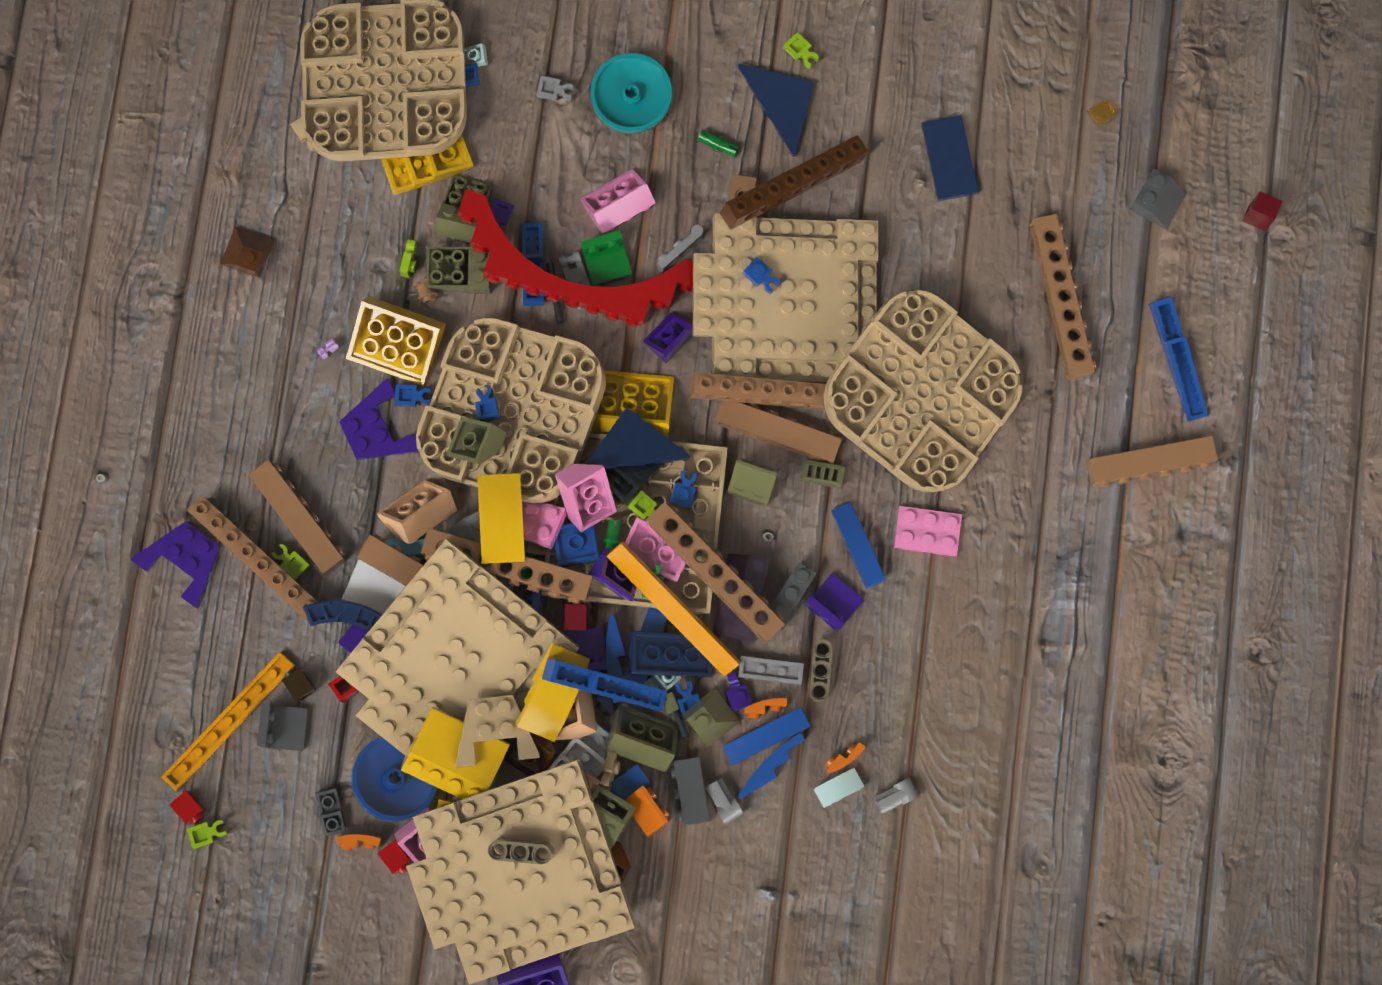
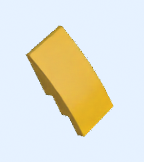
(418, 171)
(500, 518)
(550, 702)

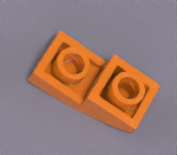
(758, 708)
(837, 763)
(353, 840)

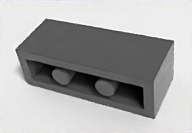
(793, 591)
(690, 791)

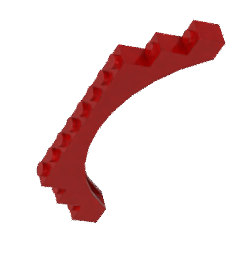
(516, 271)

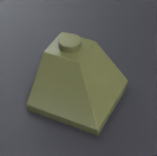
(476, 441)
(710, 717)

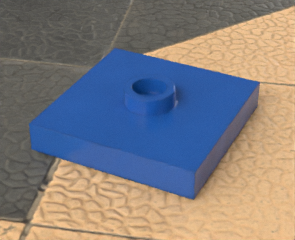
(575, 546)

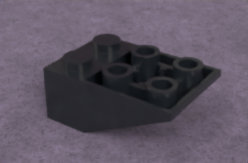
(629, 480)

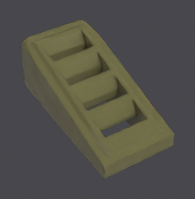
(824, 466)

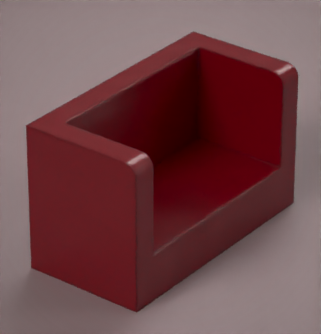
(1262, 211)
(576, 616)

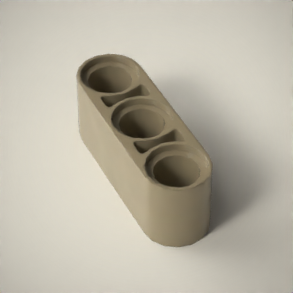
(823, 660)
(511, 855)

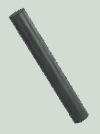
(557, 305)

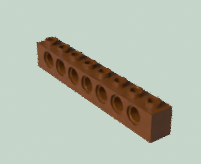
(793, 182)

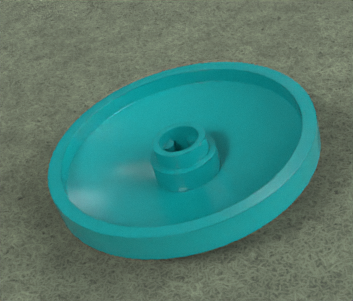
(631, 93)

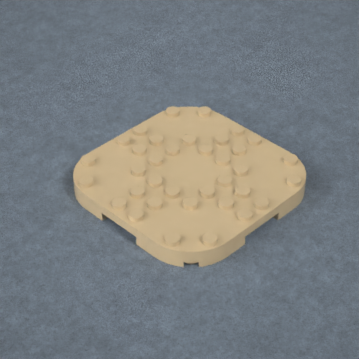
(383, 80)
(922, 391)
(545, 400)

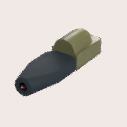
(672, 708)

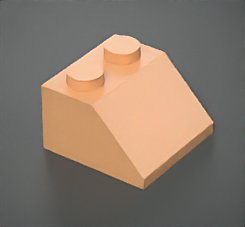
(580, 719)

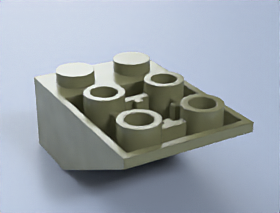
(447, 218)
(457, 270)
(752, 482)
(613, 813)

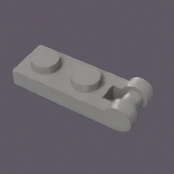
(680, 249)
(574, 275)

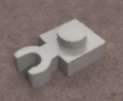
(550, 89)

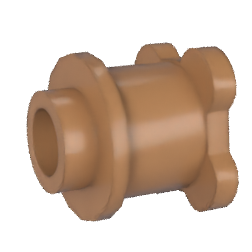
(426, 294)

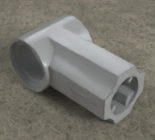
(900, 794)
(725, 805)

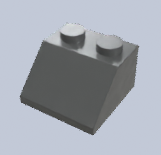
(1158, 199)

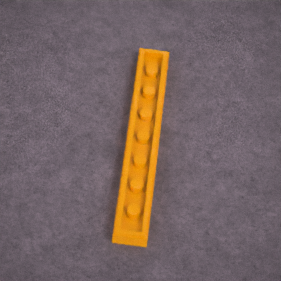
(673, 608)
(228, 721)

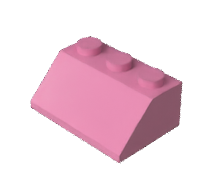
(618, 201)
(585, 494)

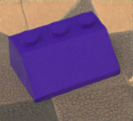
(540, 972)

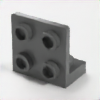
(282, 727)

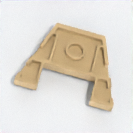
(493, 720)

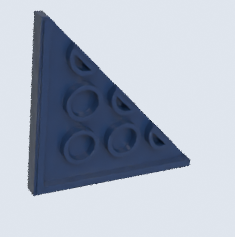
(783, 101)
(635, 444)

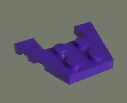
(368, 431)
(188, 551)

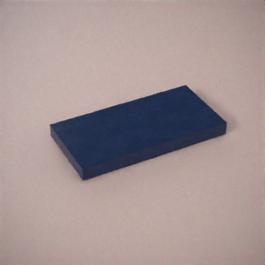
(949, 158)
(666, 655)

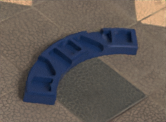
(341, 611)

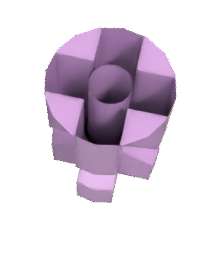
(330, 346)

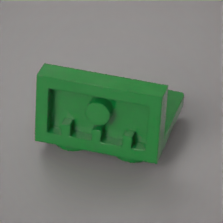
(606, 258)

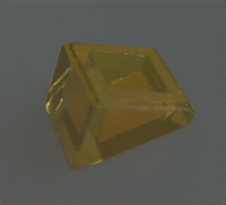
(1102, 113)

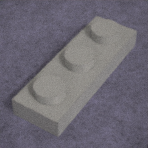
(771, 670)

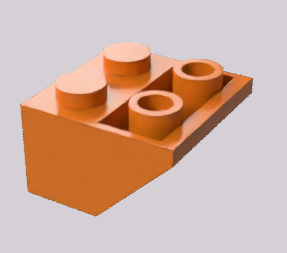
(647, 813)

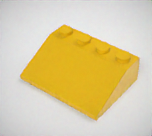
(395, 340)
(642, 394)
(435, 752)

